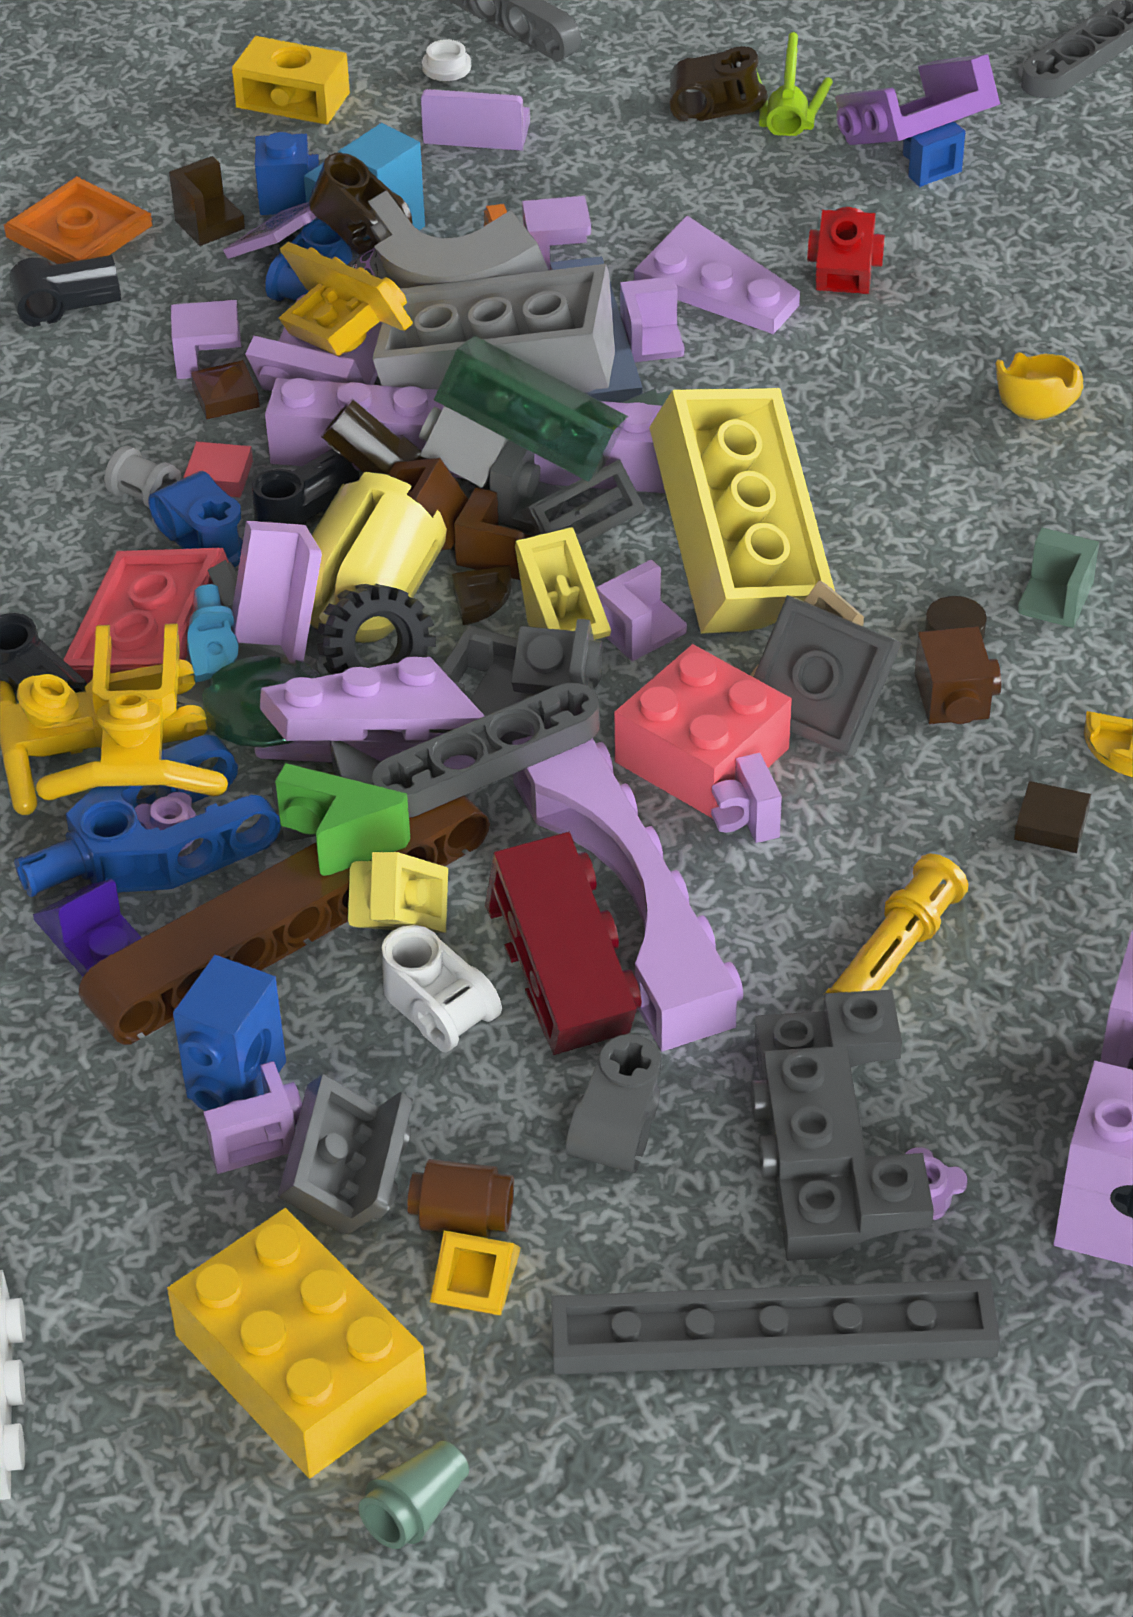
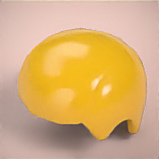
(1039, 385)

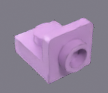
(254, 1127)

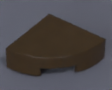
(480, 591)

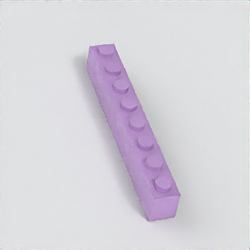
(304, 408)

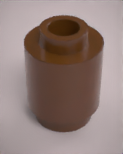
(461, 1198)

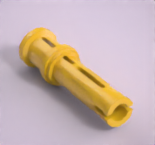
(910, 918)

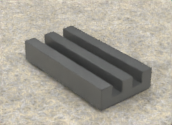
(624, 489)

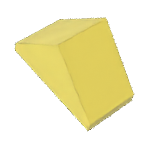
(558, 583)

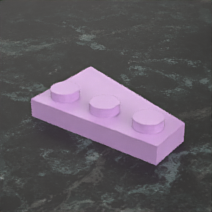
(720, 278)
(347, 705)

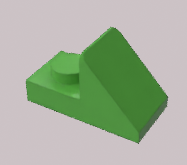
(344, 815)

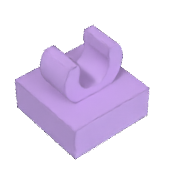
(749, 800)

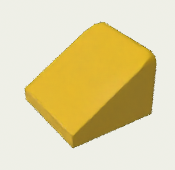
(474, 1272)

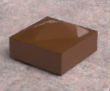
(225, 389)

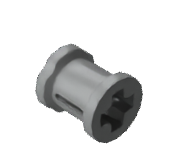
(138, 475)

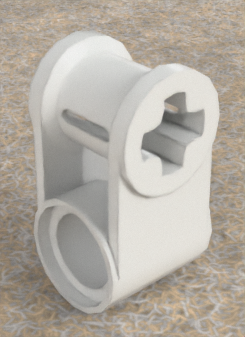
(435, 986)

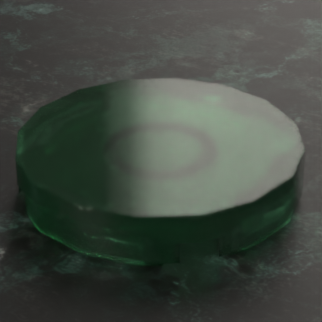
(235, 698)

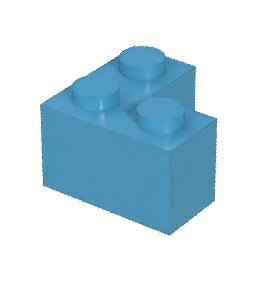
(393, 160)

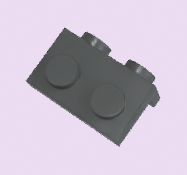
(345, 1155)

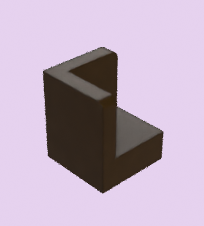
(201, 204)

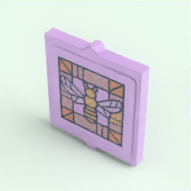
(272, 230)

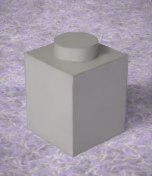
(461, 444)

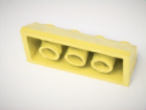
(738, 505)

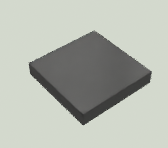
(828, 670)

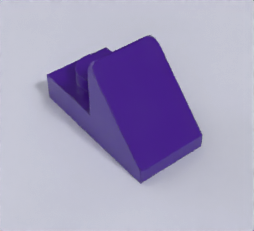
(87, 925)

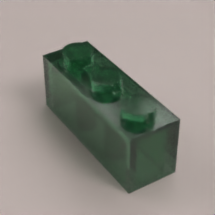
(530, 408)

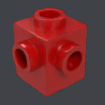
(845, 250)

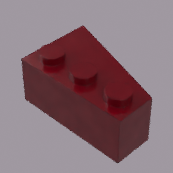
(562, 942)

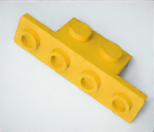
(340, 302)

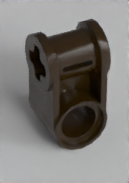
(718, 85)
(343, 197)

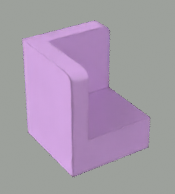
(556, 222)
(650, 318)
(202, 328)
(637, 614)

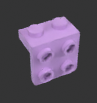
(298, 359)

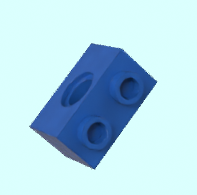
(227, 1031)

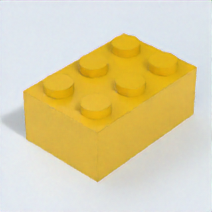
(298, 1341)

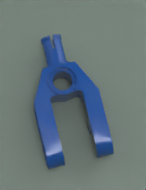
(112, 844)

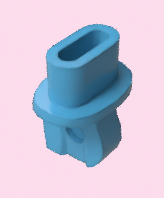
(210, 635)

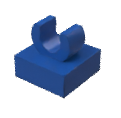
(935, 153)

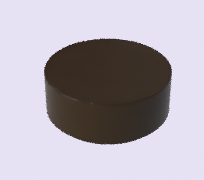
(954, 613)

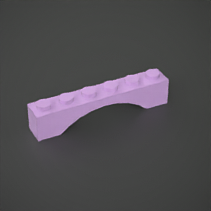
(678, 970)

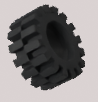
(363, 604)

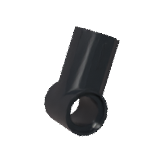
(48, 290)
(301, 493)
(27, 655)

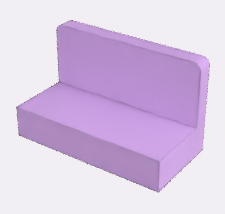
(474, 119)
(276, 586)

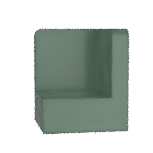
(1059, 577)

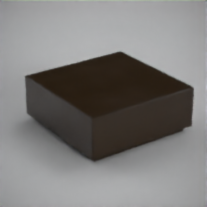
(1052, 817)

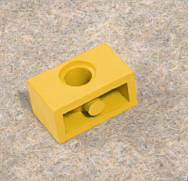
(291, 80)

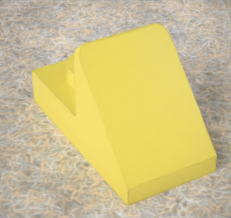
(397, 893)

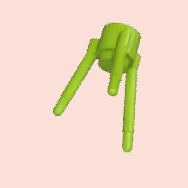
(788, 108)

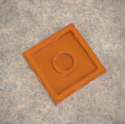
(77, 223)

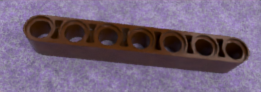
(252, 925)

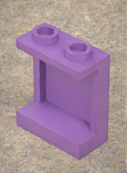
(951, 90)

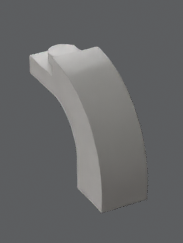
(423, 260)

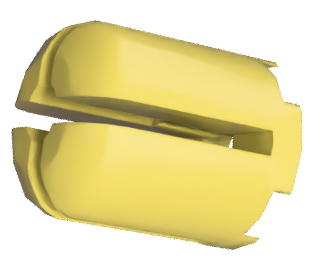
(372, 538)

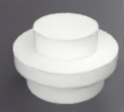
(446, 61)

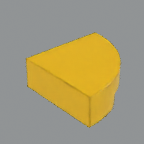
(1111, 738)

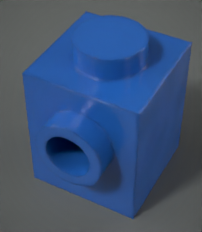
(280, 170)

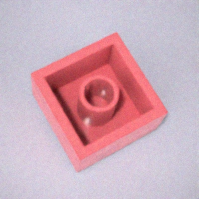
(696, 722)

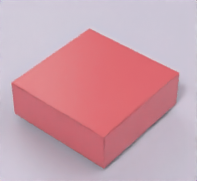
(224, 463)

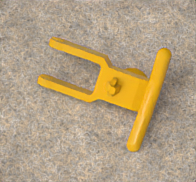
(59, 721)
(133, 733)

